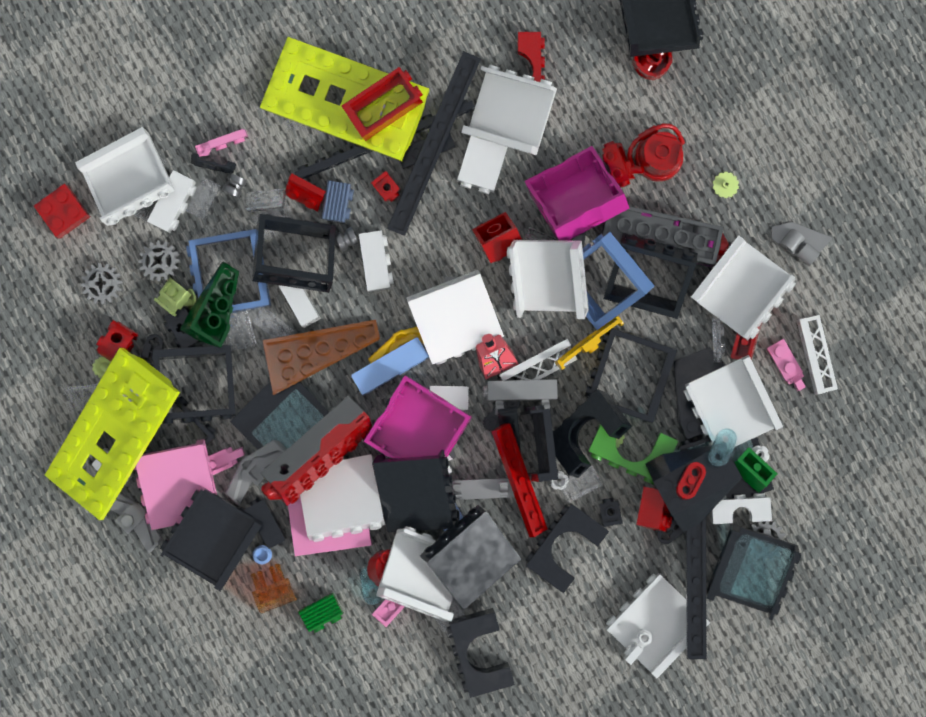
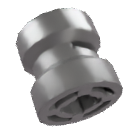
(236, 181)
(346, 239)

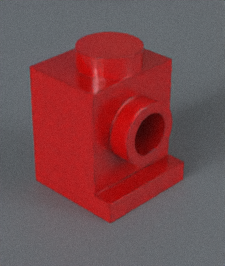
(385, 179)

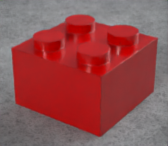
(62, 211)
(496, 236)
(653, 511)

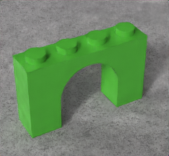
(605, 447)

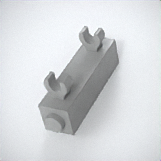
(520, 391)
(482, 488)

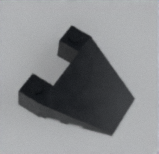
(685, 371)

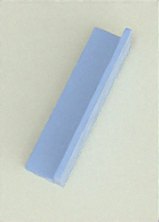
(390, 366)

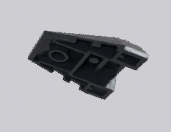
(718, 481)

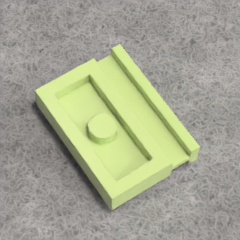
(172, 296)

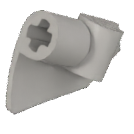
(800, 241)

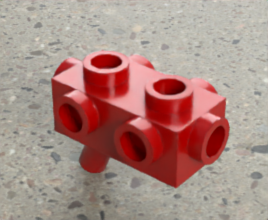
(619, 165)

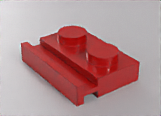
(304, 192)

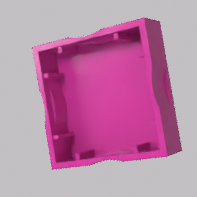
(576, 194)
(417, 423)

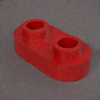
(690, 481)

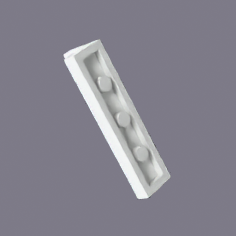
(807, 341)
(536, 359)

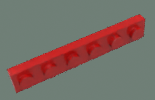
(519, 480)

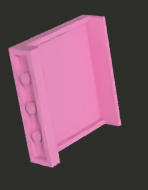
(170, 480)
(304, 546)

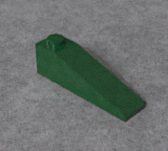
(211, 312)

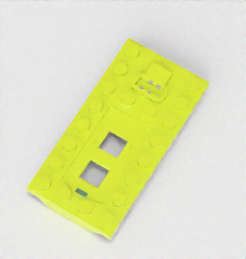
(313, 111)
(130, 408)

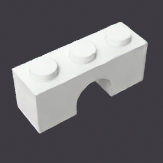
(757, 506)

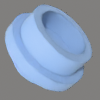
(262, 554)

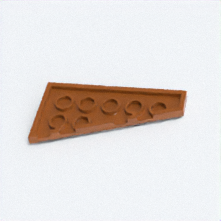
(304, 354)

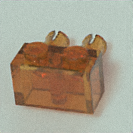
(273, 595)

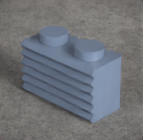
(337, 201)

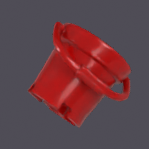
(658, 152)

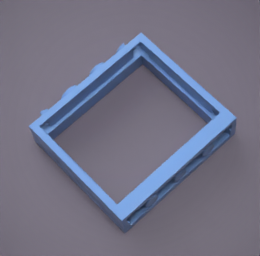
(195, 267)
(630, 269)

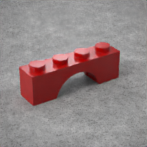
(530, 48)

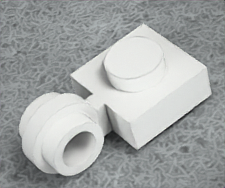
(633, 652)

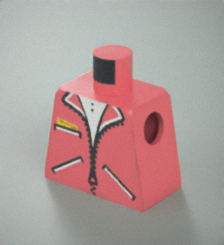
(494, 355)

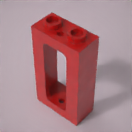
(375, 91)

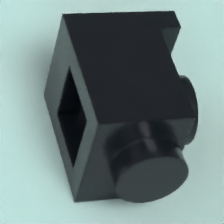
(614, 519)

